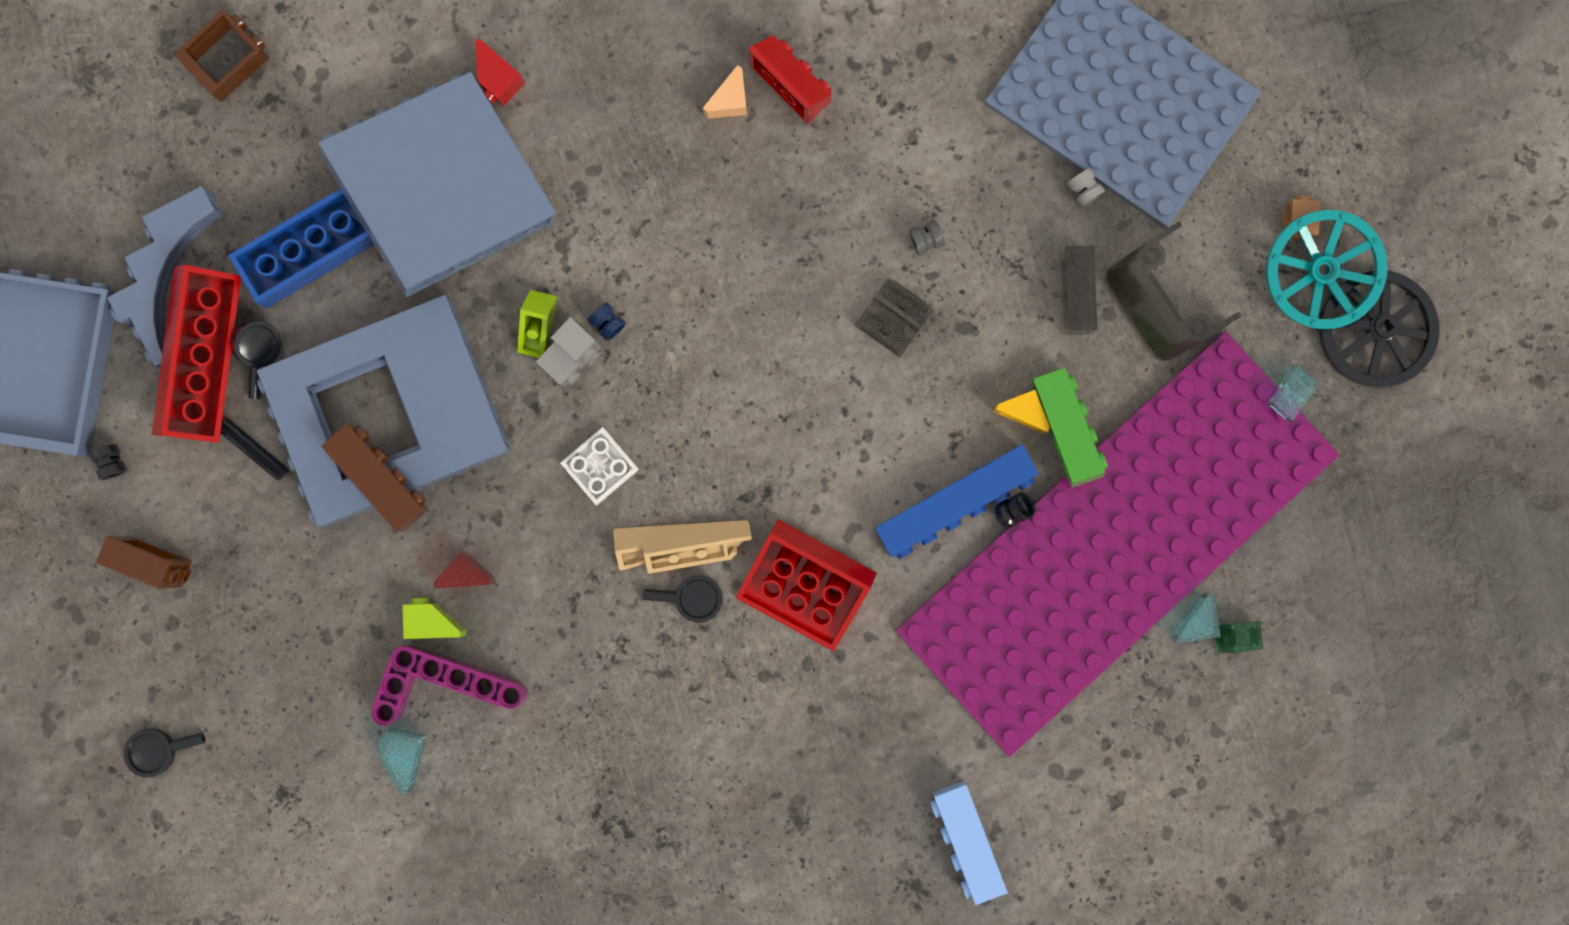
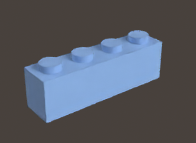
(969, 843)

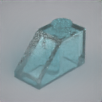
(401, 757)

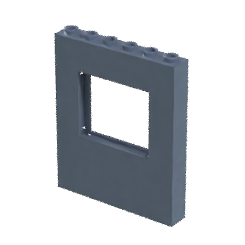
(435, 384)

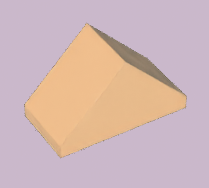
(729, 98)

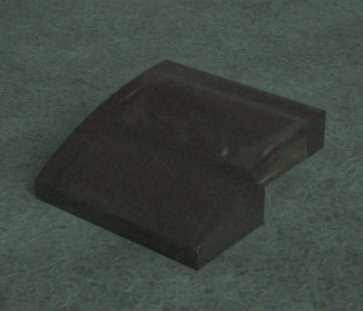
(894, 317)

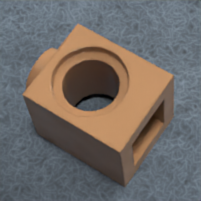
(1300, 206)

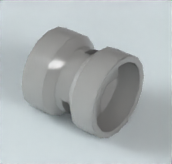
(1086, 187)

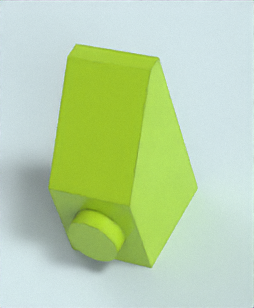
(536, 323)
(429, 621)

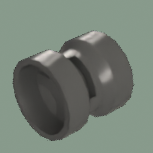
(926, 237)

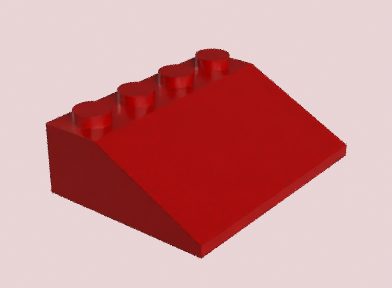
(806, 585)

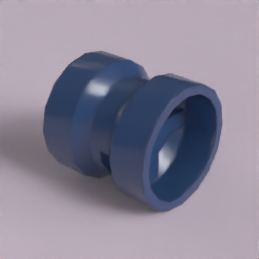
(606, 321)

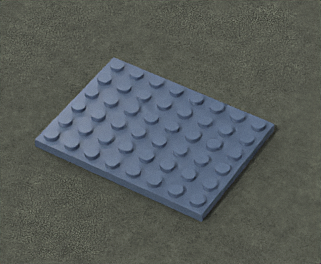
(1125, 100)

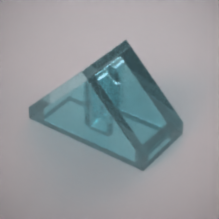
(1199, 622)

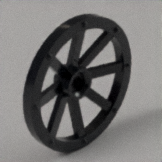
(1377, 335)

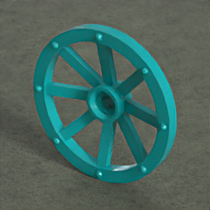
(1332, 270)

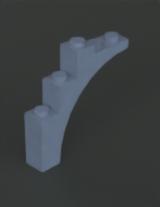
(151, 267)

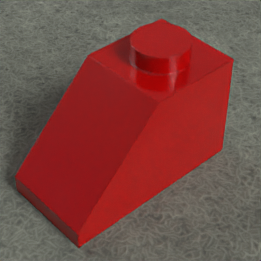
(495, 75)

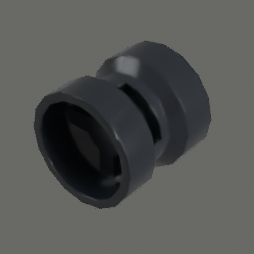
(108, 462)
(1015, 510)

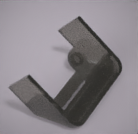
(1151, 308)

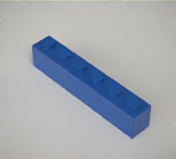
(955, 501)

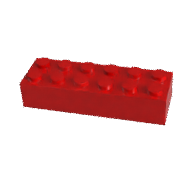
(196, 354)

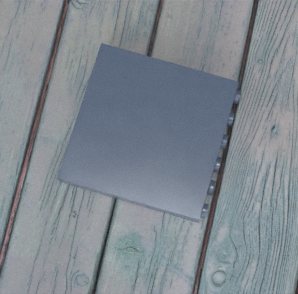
(437, 182)
(52, 361)

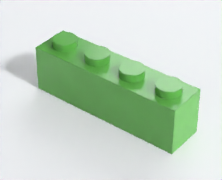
(1069, 428)

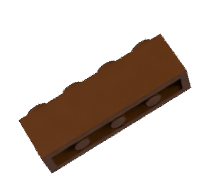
(375, 477)

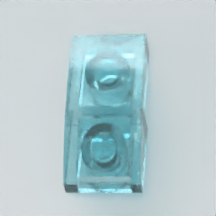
(1293, 393)

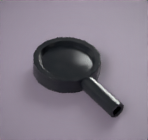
(256, 346)
(696, 598)
(153, 751)

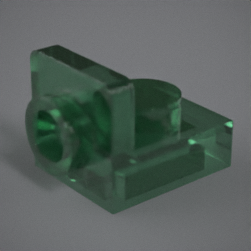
(1240, 637)

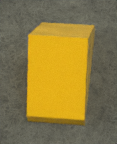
(1025, 410)

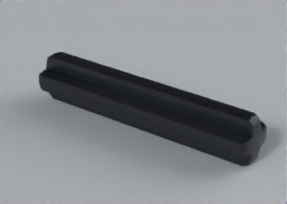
(253, 450)

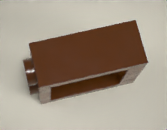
(205, 39)
(144, 562)

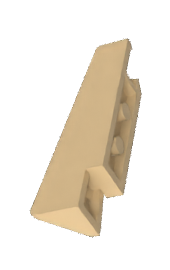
(678, 545)

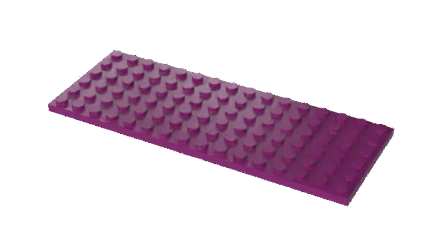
(1117, 553)

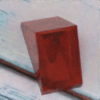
(464, 572)

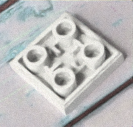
(599, 466)

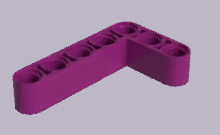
(445, 677)

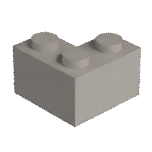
(569, 353)

